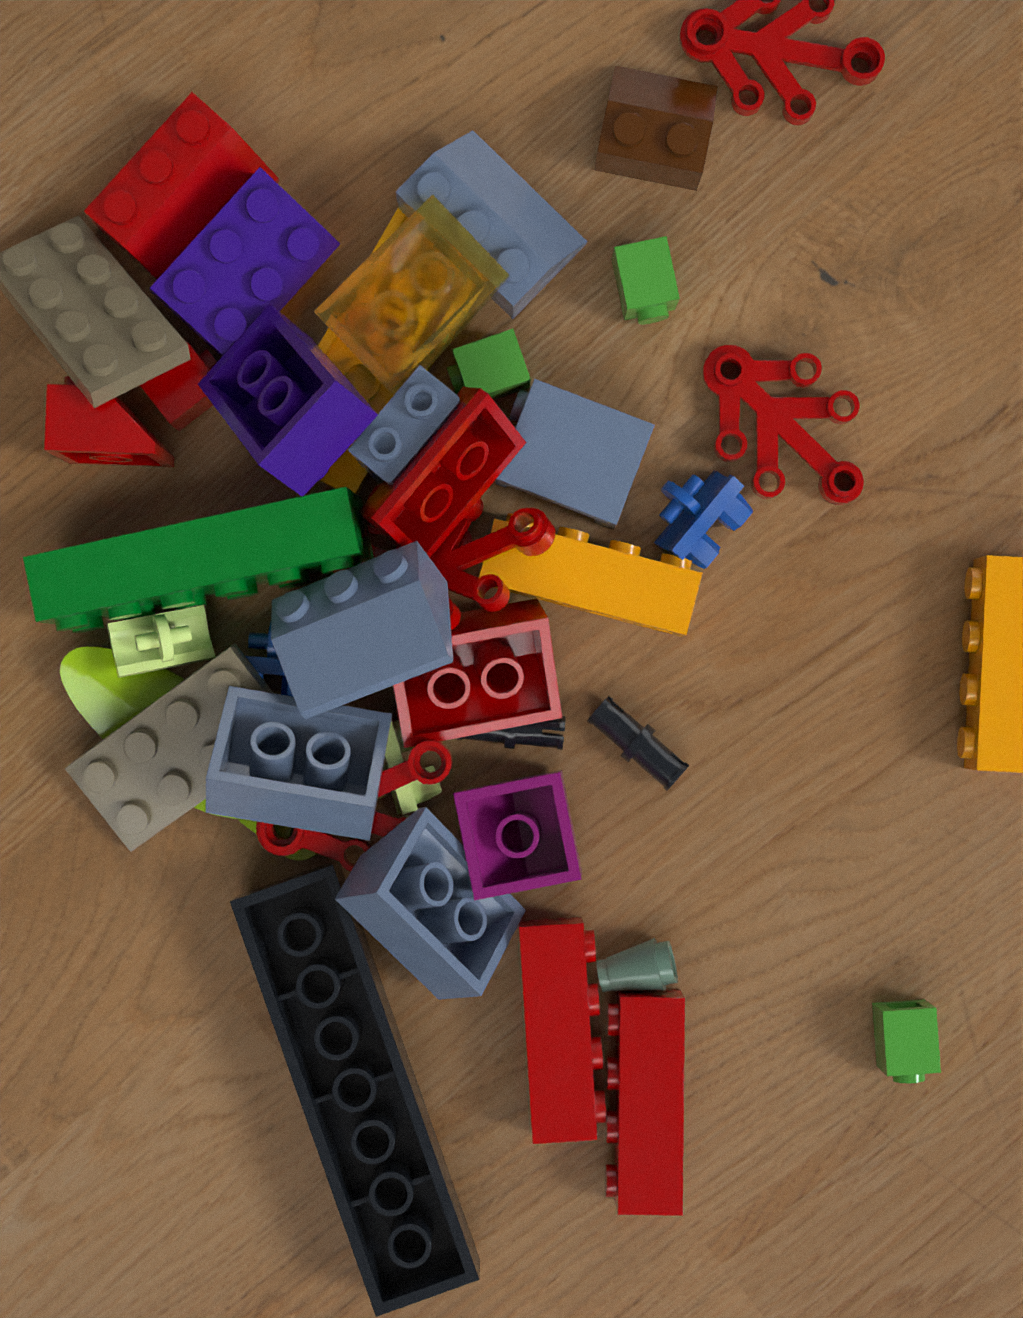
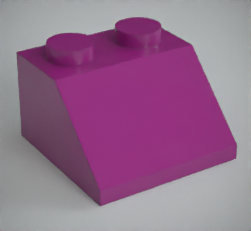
(518, 835)

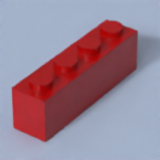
(558, 1030)
(648, 1102)

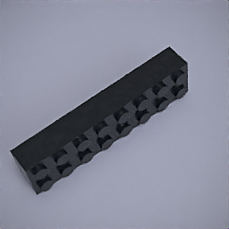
(357, 1089)

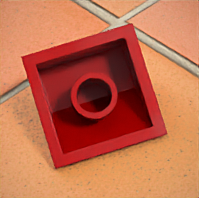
(99, 434)

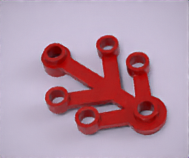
(771, 49)
(776, 418)
(453, 560)
(390, 780)

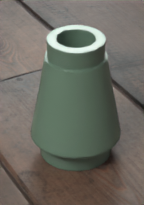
(639, 968)

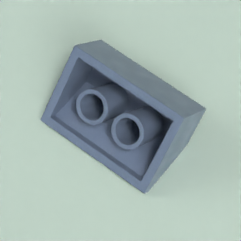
(499, 212)
(363, 629)
(296, 769)
(421, 907)

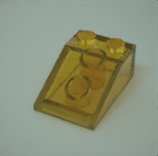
(413, 295)

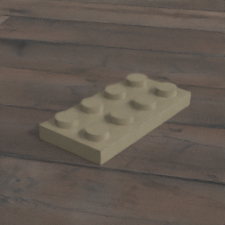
(89, 311)
(161, 757)

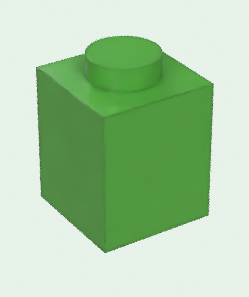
(645, 280)
(490, 364)
(906, 1039)

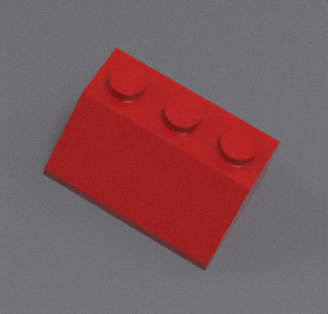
(174, 185)
(446, 475)
(496, 681)

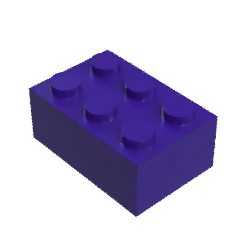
(243, 261)
(286, 401)

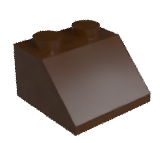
(656, 128)

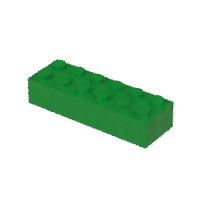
(197, 559)

